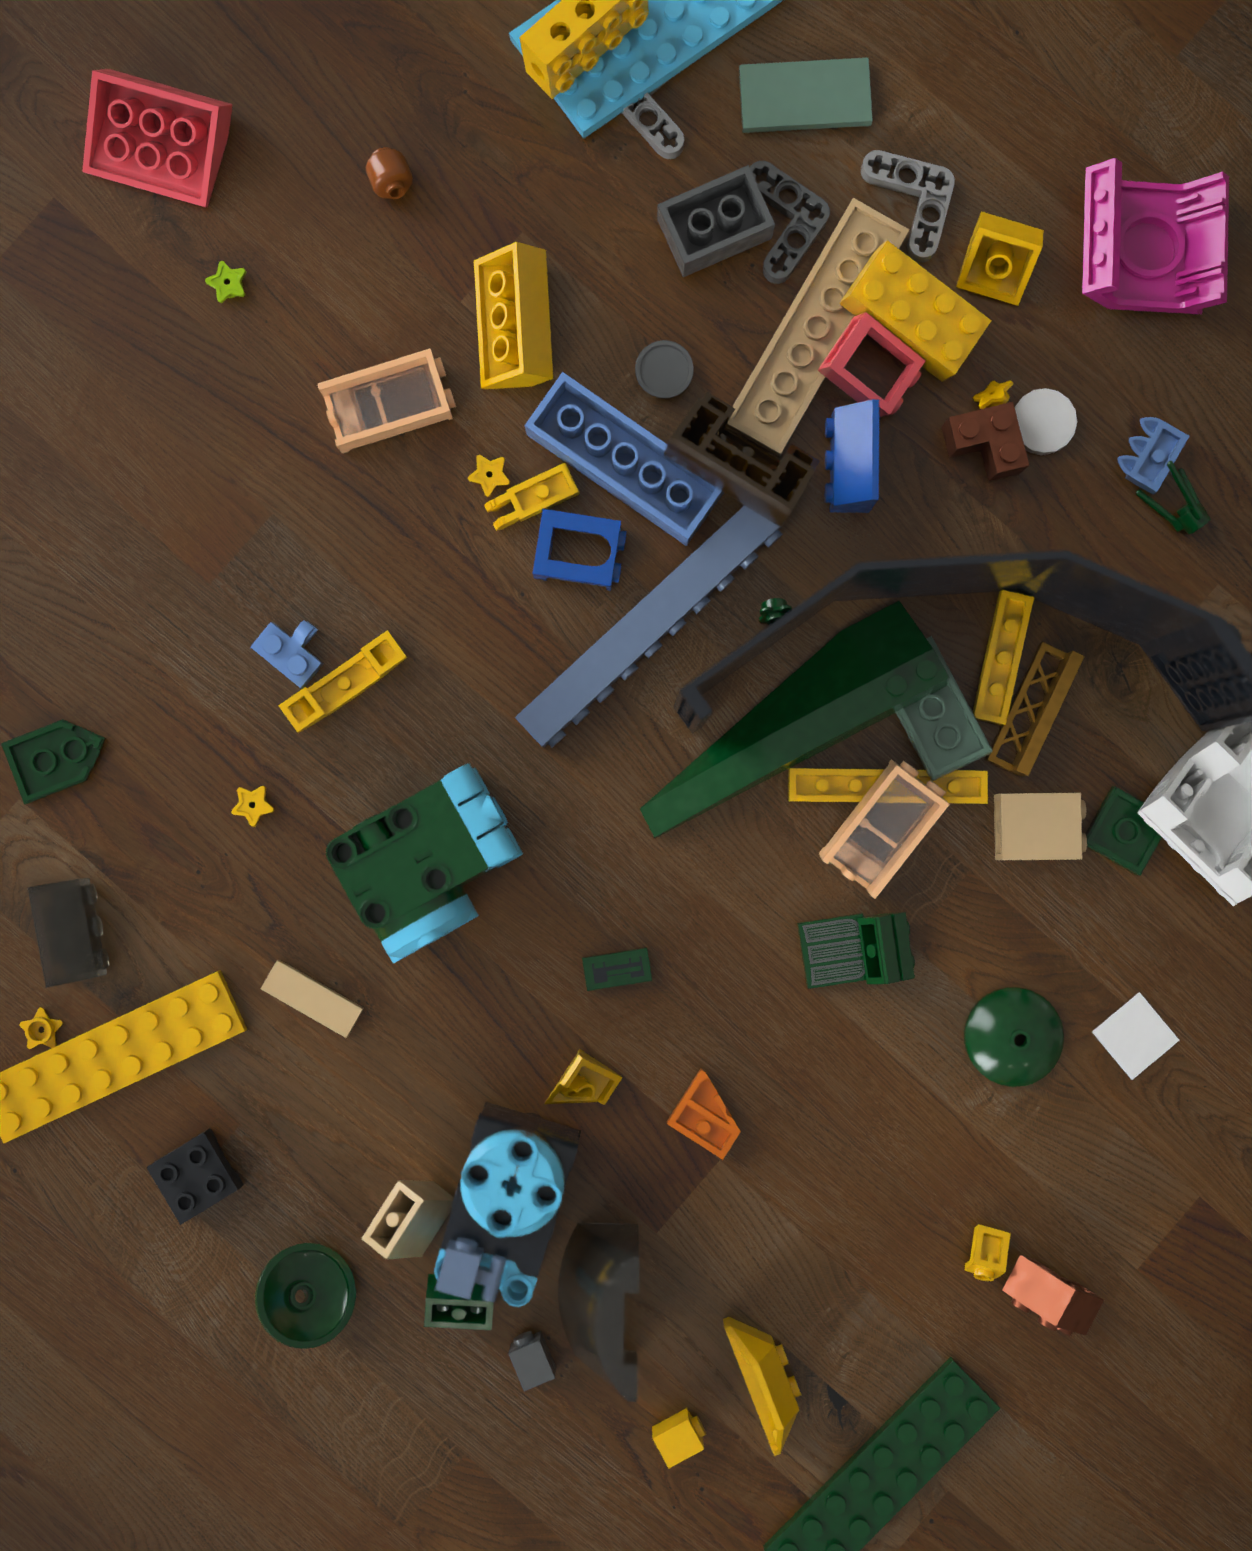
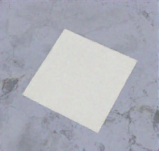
(1135, 1036)

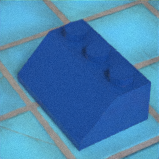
(853, 457)

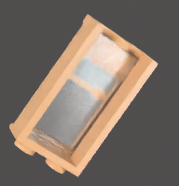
(387, 400)
(885, 827)

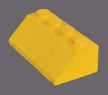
(513, 317)

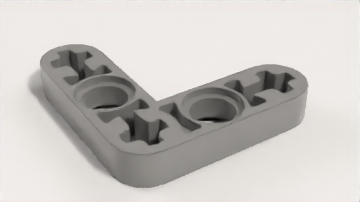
(669, 130)
(928, 195)

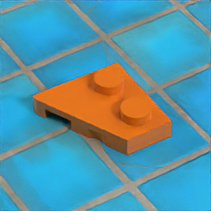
(705, 1117)

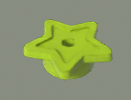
(234, 288)

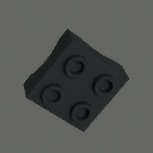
(195, 1176)

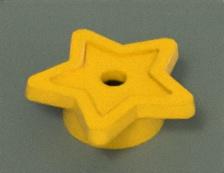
(994, 394)
(489, 483)
(261, 805)
(32, 1027)

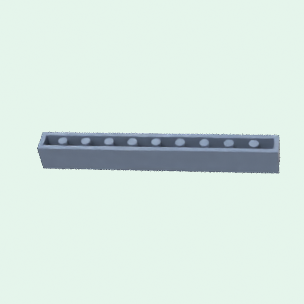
(646, 625)

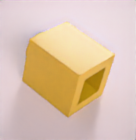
(679, 1437)

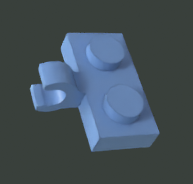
(288, 652)

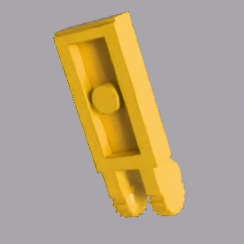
(534, 495)

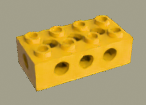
(576, 32)

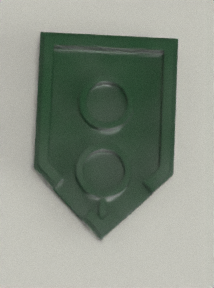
(52, 758)

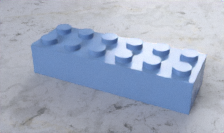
(621, 458)

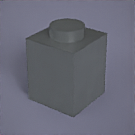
(532, 1360)

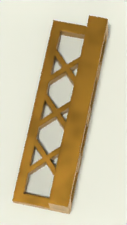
(1046, 713)

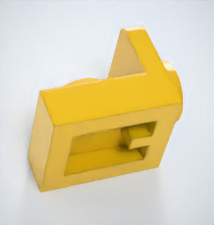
(988, 1253)

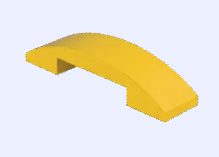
(343, 683)

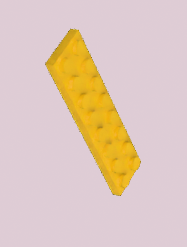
(117, 1054)

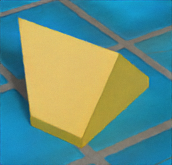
(585, 1082)

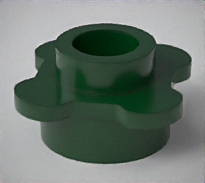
(773, 610)

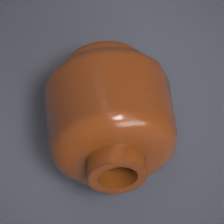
(389, 173)

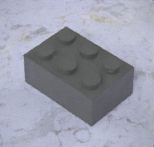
(715, 221)

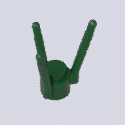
(1191, 515)

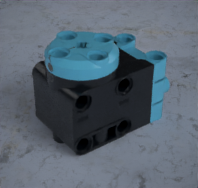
(512, 1193)

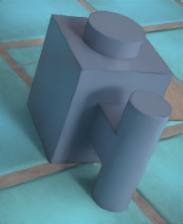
(463, 1269)

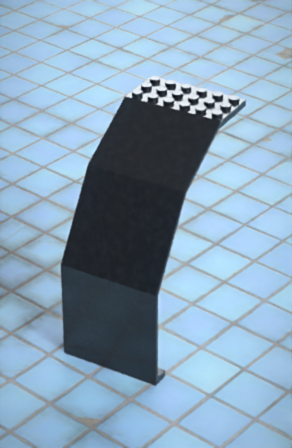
(1187, 645)

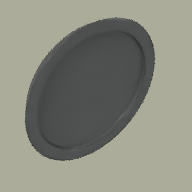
(664, 369)

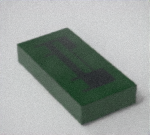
(617, 969)

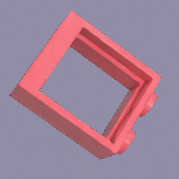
(845, 347)

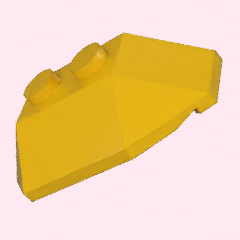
(766, 1380)

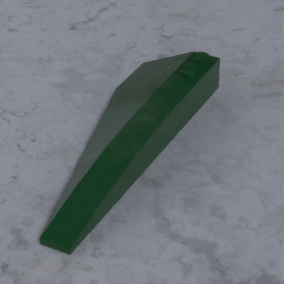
(835, 694)

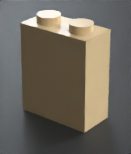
(1039, 826)
(408, 1219)

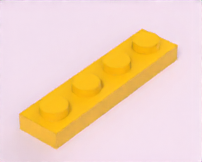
(1002, 657)

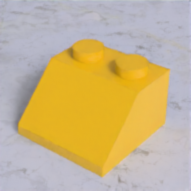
(1000, 258)

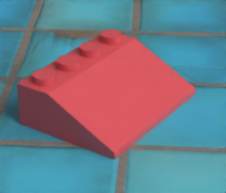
(155, 136)

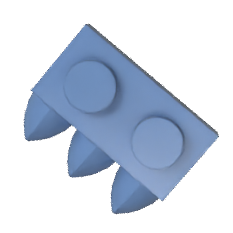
(1153, 453)

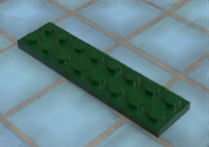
(890, 1465)

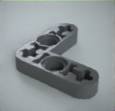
(799, 220)

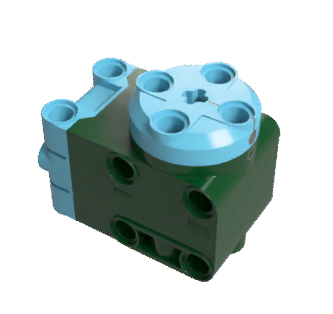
(414, 858)

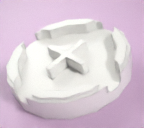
(1045, 421)

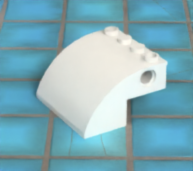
(1207, 809)

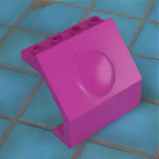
(1155, 242)

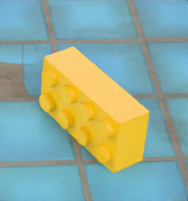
(917, 310)

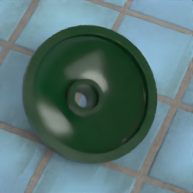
(992, 1030)
(327, 1291)

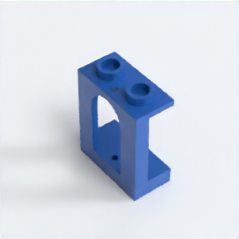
(594, 575)

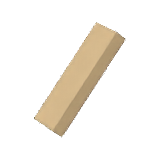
(312, 998)

